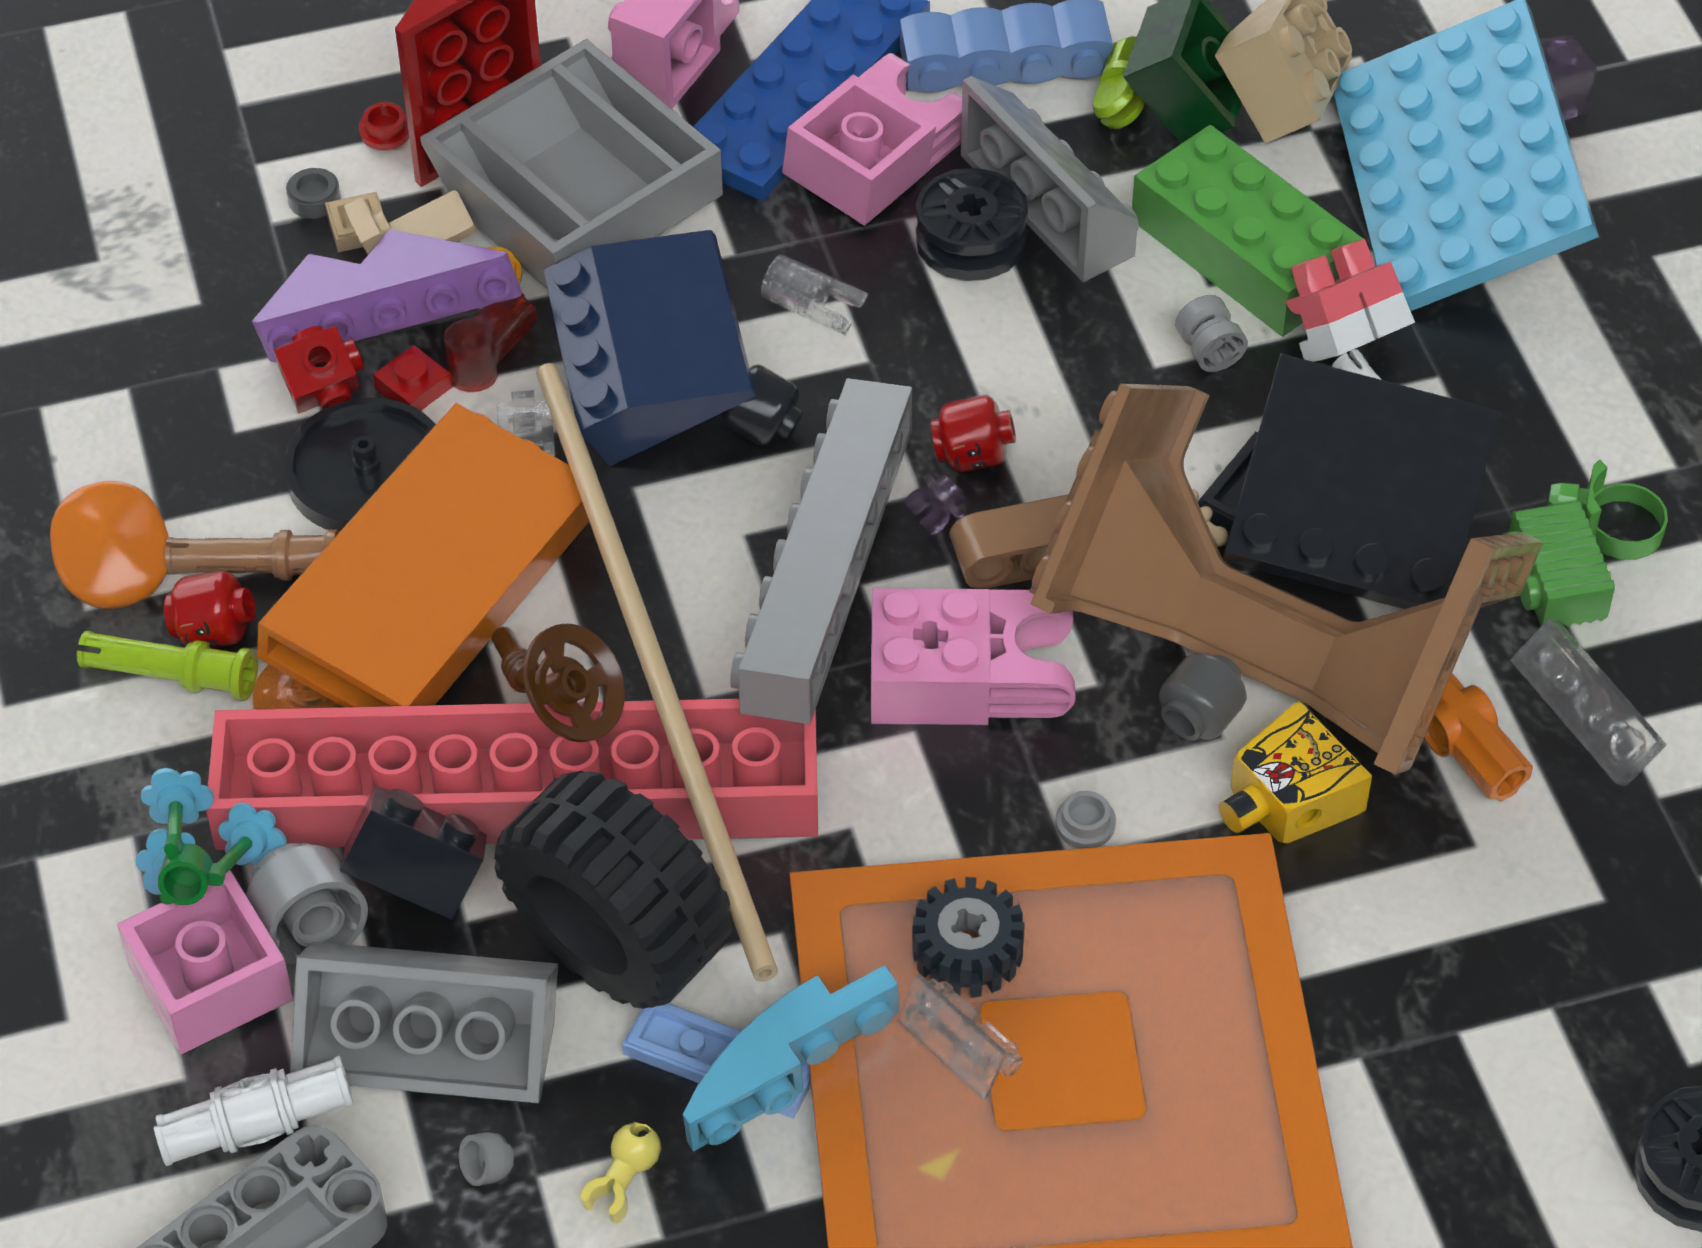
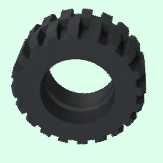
(613, 889)

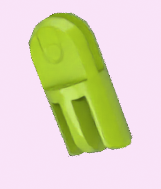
(1114, 98)

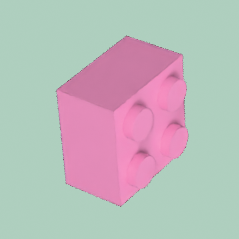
(206, 964)

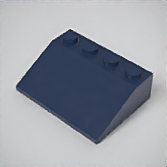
(647, 339)

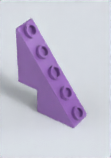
(395, 287)

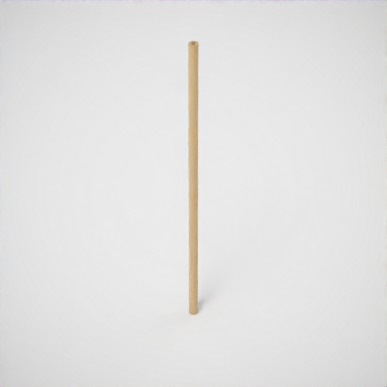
(658, 678)

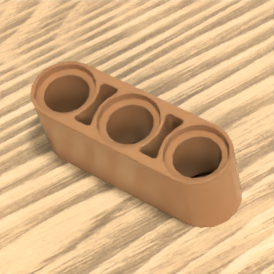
(1004, 542)

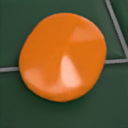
(109, 544)

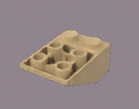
(1285, 64)

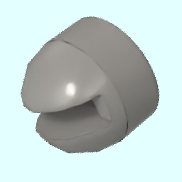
(485, 1158)

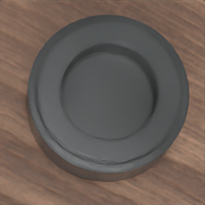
(310, 191)

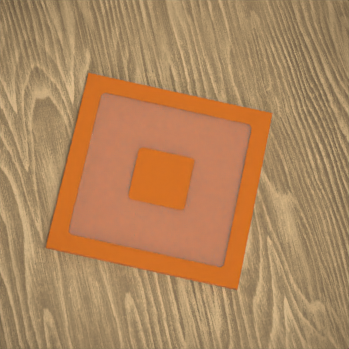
(1157, 1076)

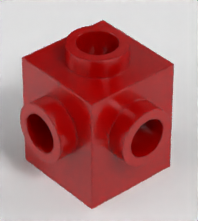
(319, 367)

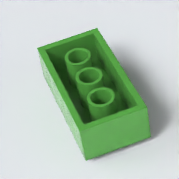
(1236, 223)

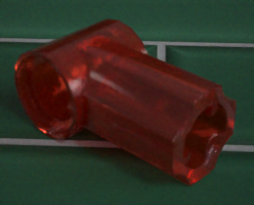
(481, 342)

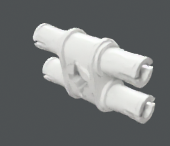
(252, 1110)

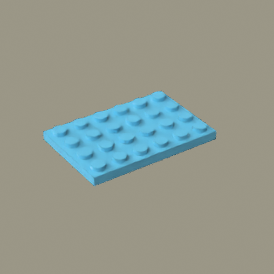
(1463, 156)

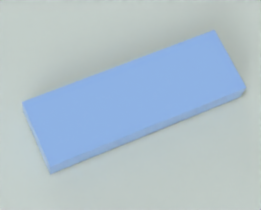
(687, 1045)

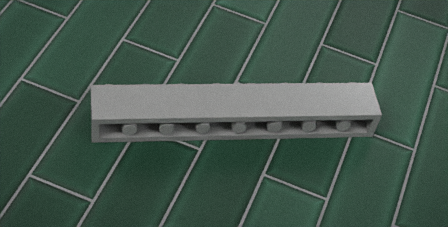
(824, 552)

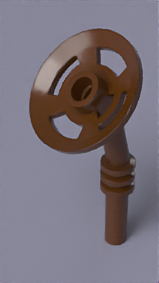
(567, 682)

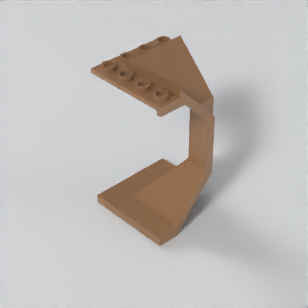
(1144, 558)

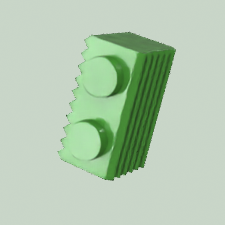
(1569, 572)

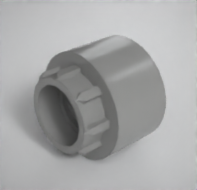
(306, 898)

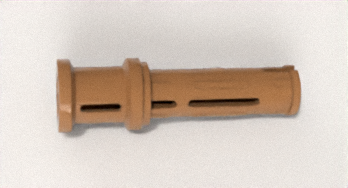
(281, 555)

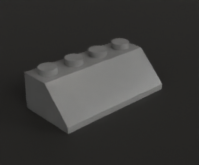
(1063, 197)
(425, 1020)

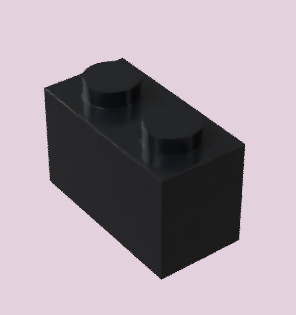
(414, 851)

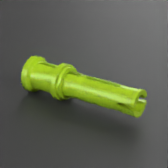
(194, 666)

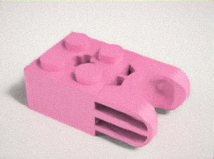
(668, 41)
(870, 140)
(963, 657)

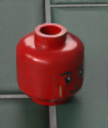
(972, 434)
(209, 609)

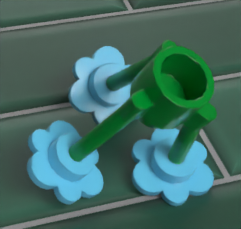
(173, 862)

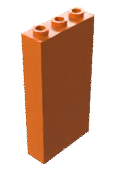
(426, 568)

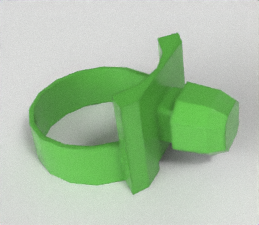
(1621, 492)

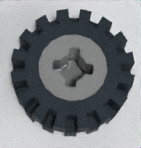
(957, 957)

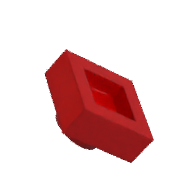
(413, 379)

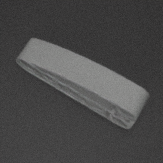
(312, 1184)

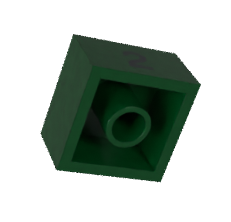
(1178, 70)

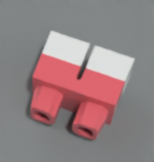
(1347, 310)

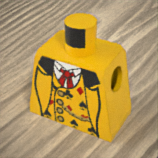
(1294, 779)

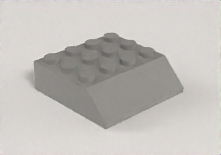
(574, 160)

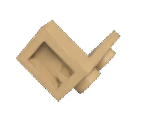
(441, 219)

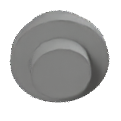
(1085, 820)

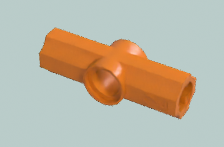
(1469, 731)

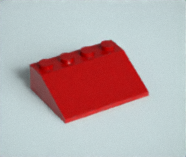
(457, 57)

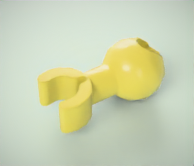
(630, 1156)

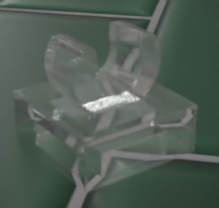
(528, 419)

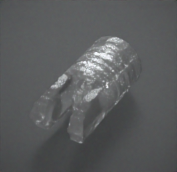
(807, 291)

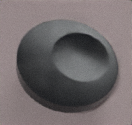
(348, 454)

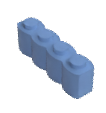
(1012, 44)

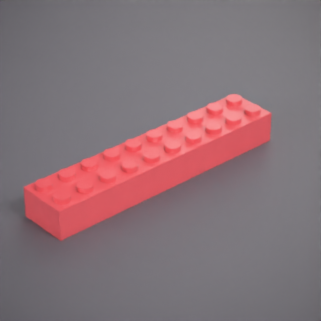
(496, 758)

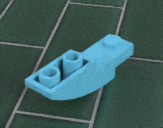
(764, 1061)

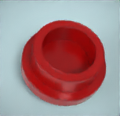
(384, 126)

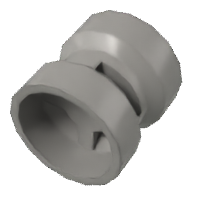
(1213, 337)

